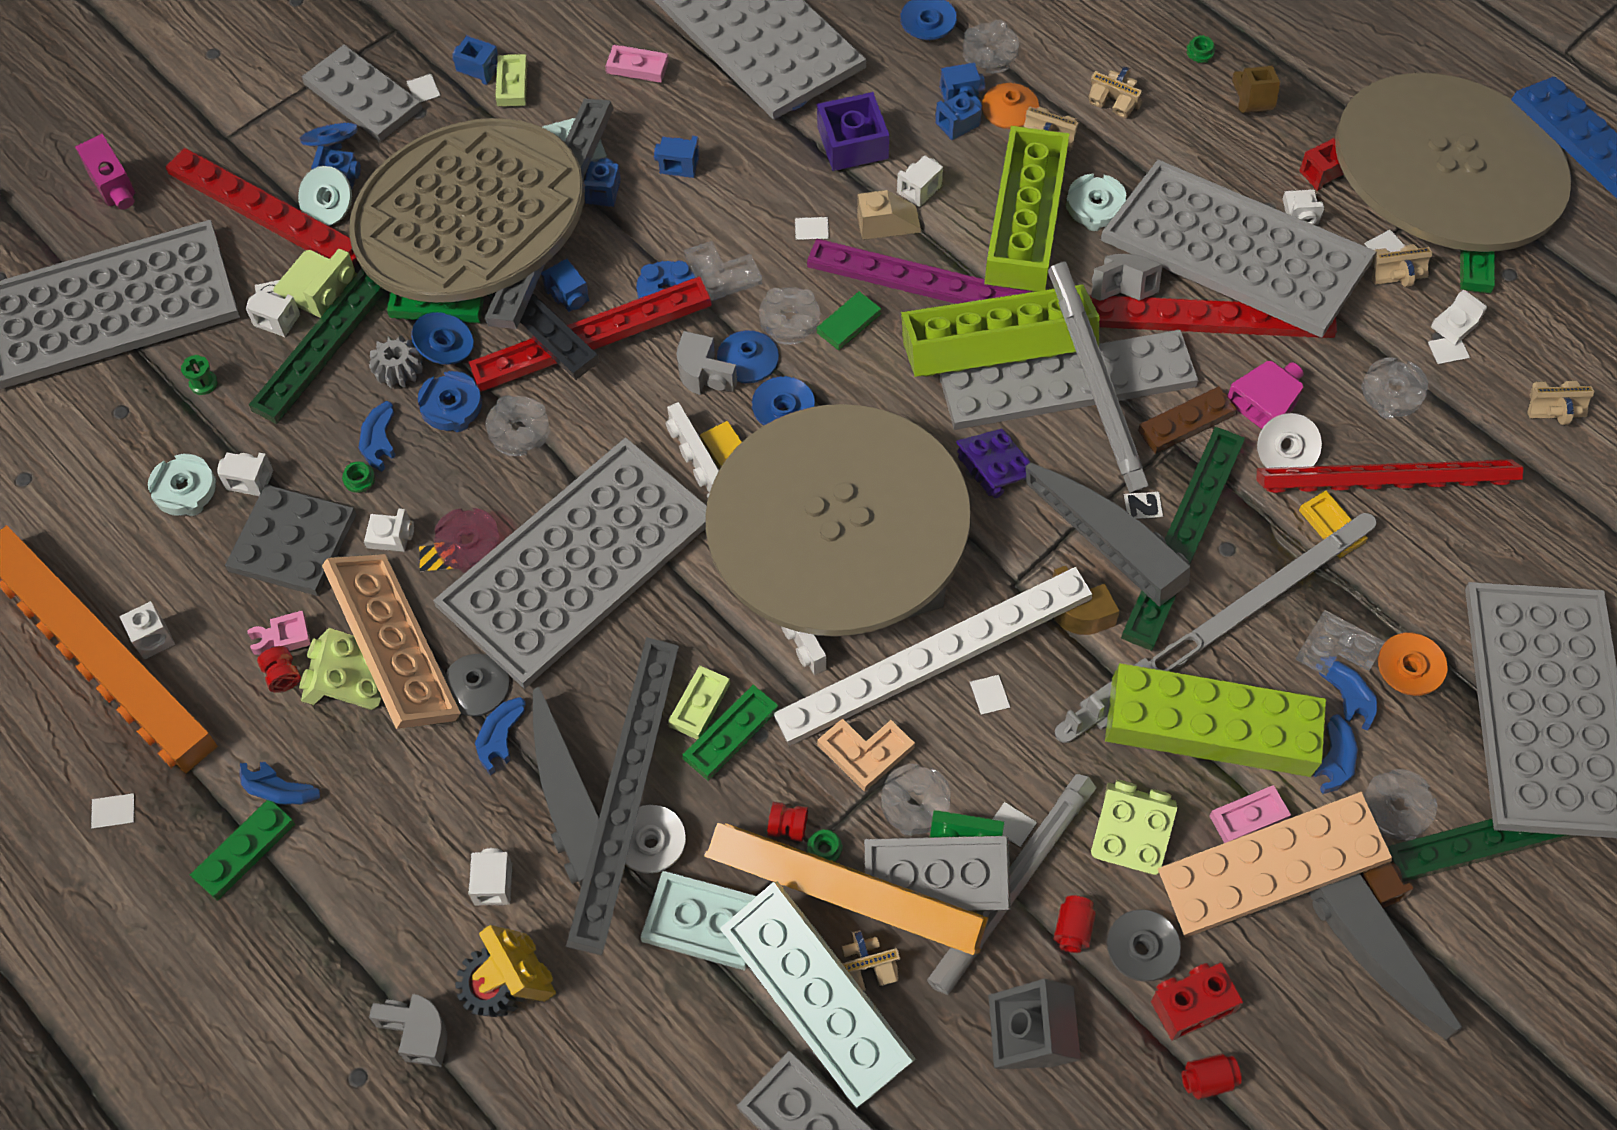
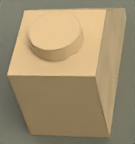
(886, 215)

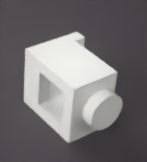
(920, 180)
(272, 312)
(245, 473)

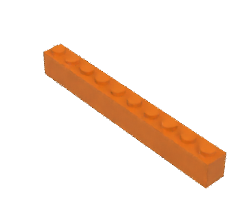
(101, 656)

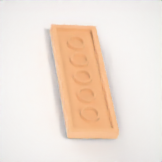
(391, 641)
(1274, 864)

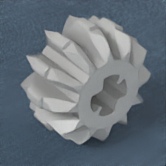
(395, 362)

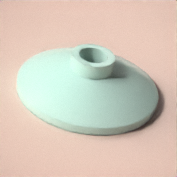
(315, 193)

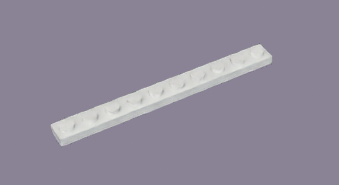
(705, 472)
(932, 656)

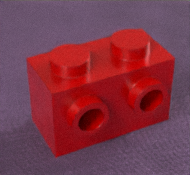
(1195, 1000)

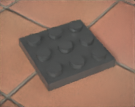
(290, 539)

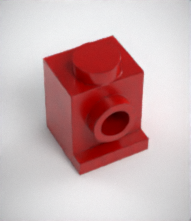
(1321, 164)

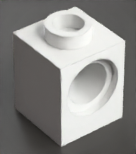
(147, 630)
(490, 877)

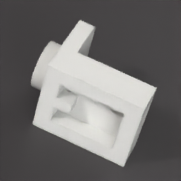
(1303, 205)
(1459, 318)
(389, 532)

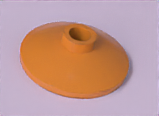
(1007, 104)
(1421, 655)

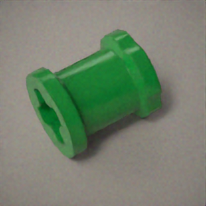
(194, 376)

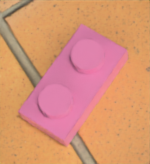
(637, 63)
(1249, 814)

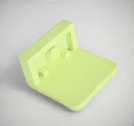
(316, 280)
(338, 672)
(1134, 827)

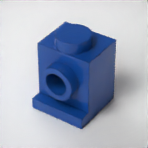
(476, 59)
(961, 79)
(958, 115)
(677, 156)
(340, 160)
(602, 176)
(565, 285)

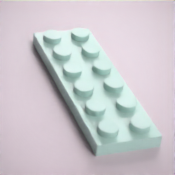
(817, 994)

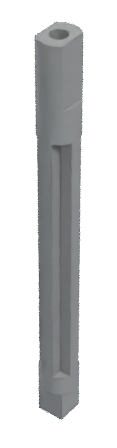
(1097, 378)
(1067, 806)

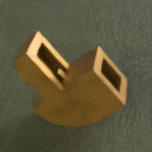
(1256, 88)
(1092, 616)

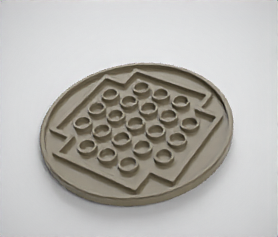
(1452, 162)
(467, 210)
(838, 520)

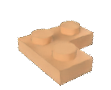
(865, 760)

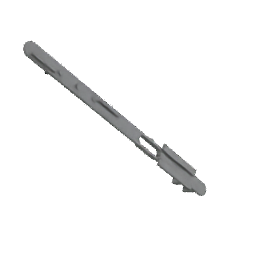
(1095, 707)

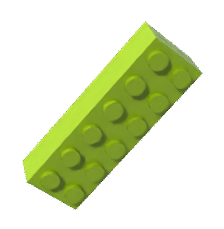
(1027, 209)
(990, 332)
(1216, 720)

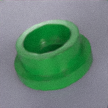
(1201, 49)
(356, 470)
(825, 837)

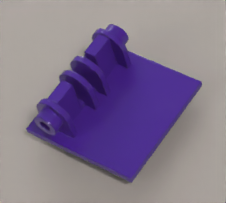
(993, 460)

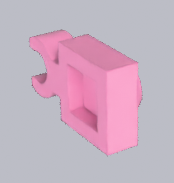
(285, 630)

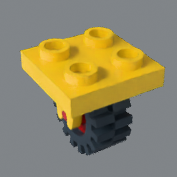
(503, 974)

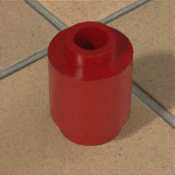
(1075, 924)
(1211, 1076)

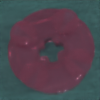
(459, 523)

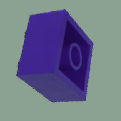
(853, 131)

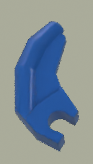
(373, 437)
(1354, 691)
(493, 736)
(1342, 757)
(270, 787)

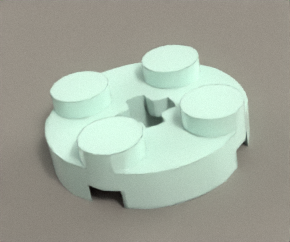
(1090, 214)
(186, 500)

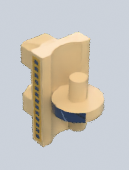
(1117, 87)
(1044, 120)
(1401, 265)
(1559, 402)
(883, 963)

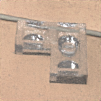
(718, 277)
(1338, 637)

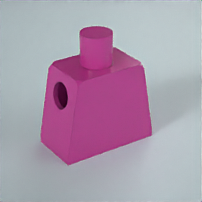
(111, 179)
(1267, 392)

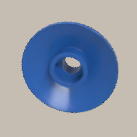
(928, 18)
(329, 136)
(445, 329)
(752, 365)
(780, 393)

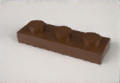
(1187, 419)

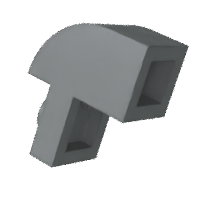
(1128, 275)
(698, 365)
(422, 1027)

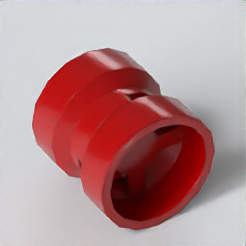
(279, 669)
(787, 821)

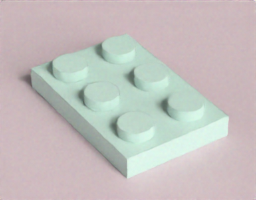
(689, 918)

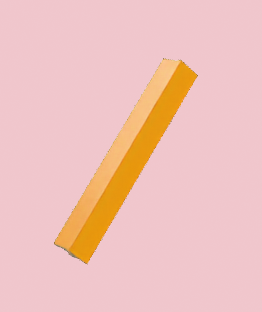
(848, 888)

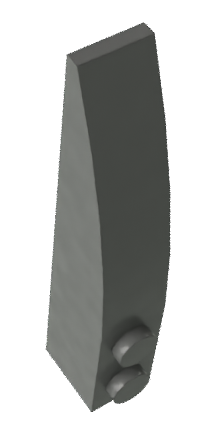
(1115, 533)
(564, 792)
(1381, 950)

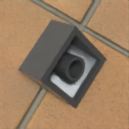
(1034, 1026)

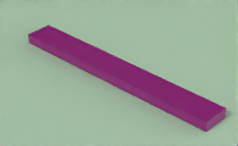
(902, 274)

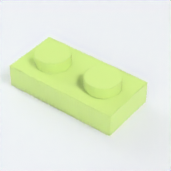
(511, 80)
(699, 702)

